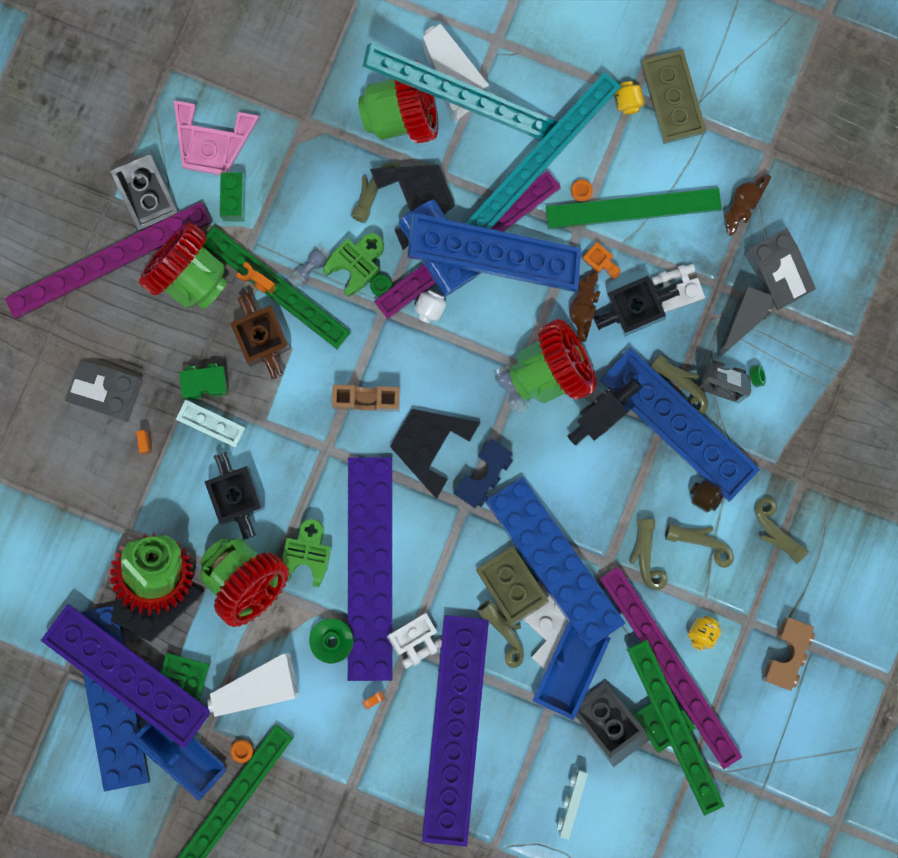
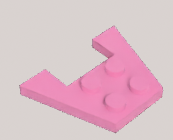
(207, 148)

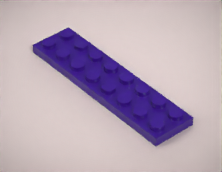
(126, 675)

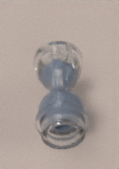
(316, 259)
(515, 400)

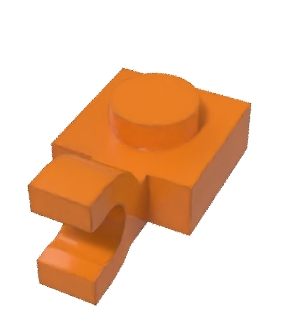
(600, 259)
(261, 282)

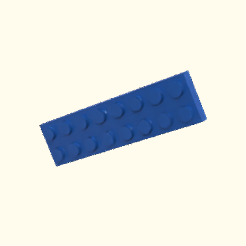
(494, 252)
(682, 426)
(555, 563)
(114, 724)

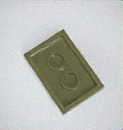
(512, 586)

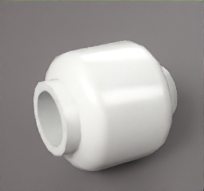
(430, 306)

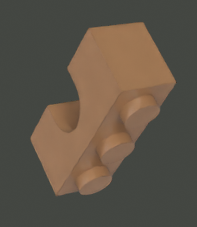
(366, 399)
(798, 637)

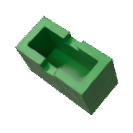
(232, 196)
(200, 381)

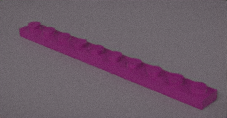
(103, 262)
(421, 280)
(672, 668)

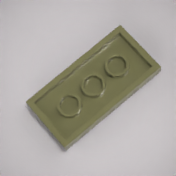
(673, 96)

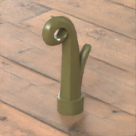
(368, 193)
(682, 379)
(777, 536)
(698, 537)
(643, 551)
(489, 611)

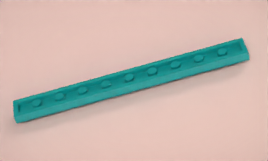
(456, 92)
(545, 152)

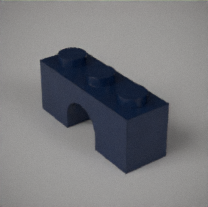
(474, 491)

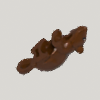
(744, 199)
(582, 308)

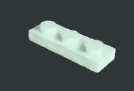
(210, 423)
(571, 803)

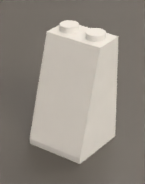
(449, 59)
(260, 687)

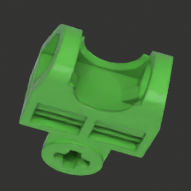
(363, 255)
(316, 563)

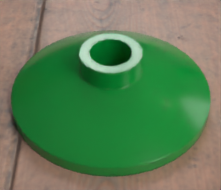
(320, 640)

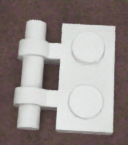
(689, 290)
(412, 634)

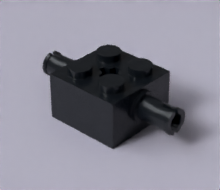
(642, 293)
(609, 409)
(221, 489)

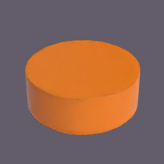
(581, 191)
(373, 700)
(242, 751)

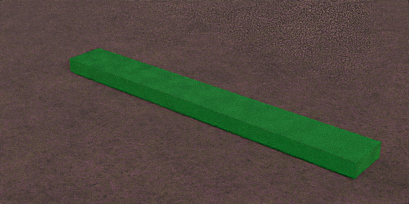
(633, 208)
(284, 293)
(675, 727)
(238, 794)

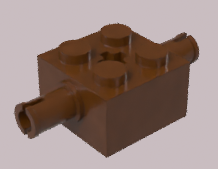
(247, 330)

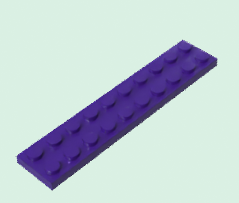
(370, 568)
(455, 731)

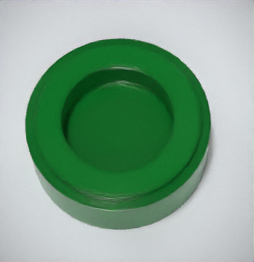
(380, 284)
(757, 375)

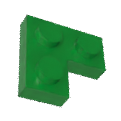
(189, 671)
(649, 721)

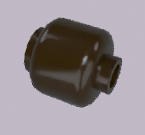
(706, 496)

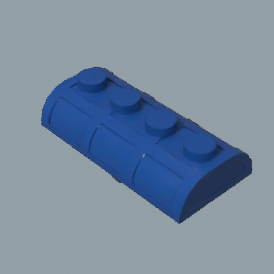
(446, 277)
(569, 674)
(191, 766)

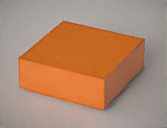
(143, 442)

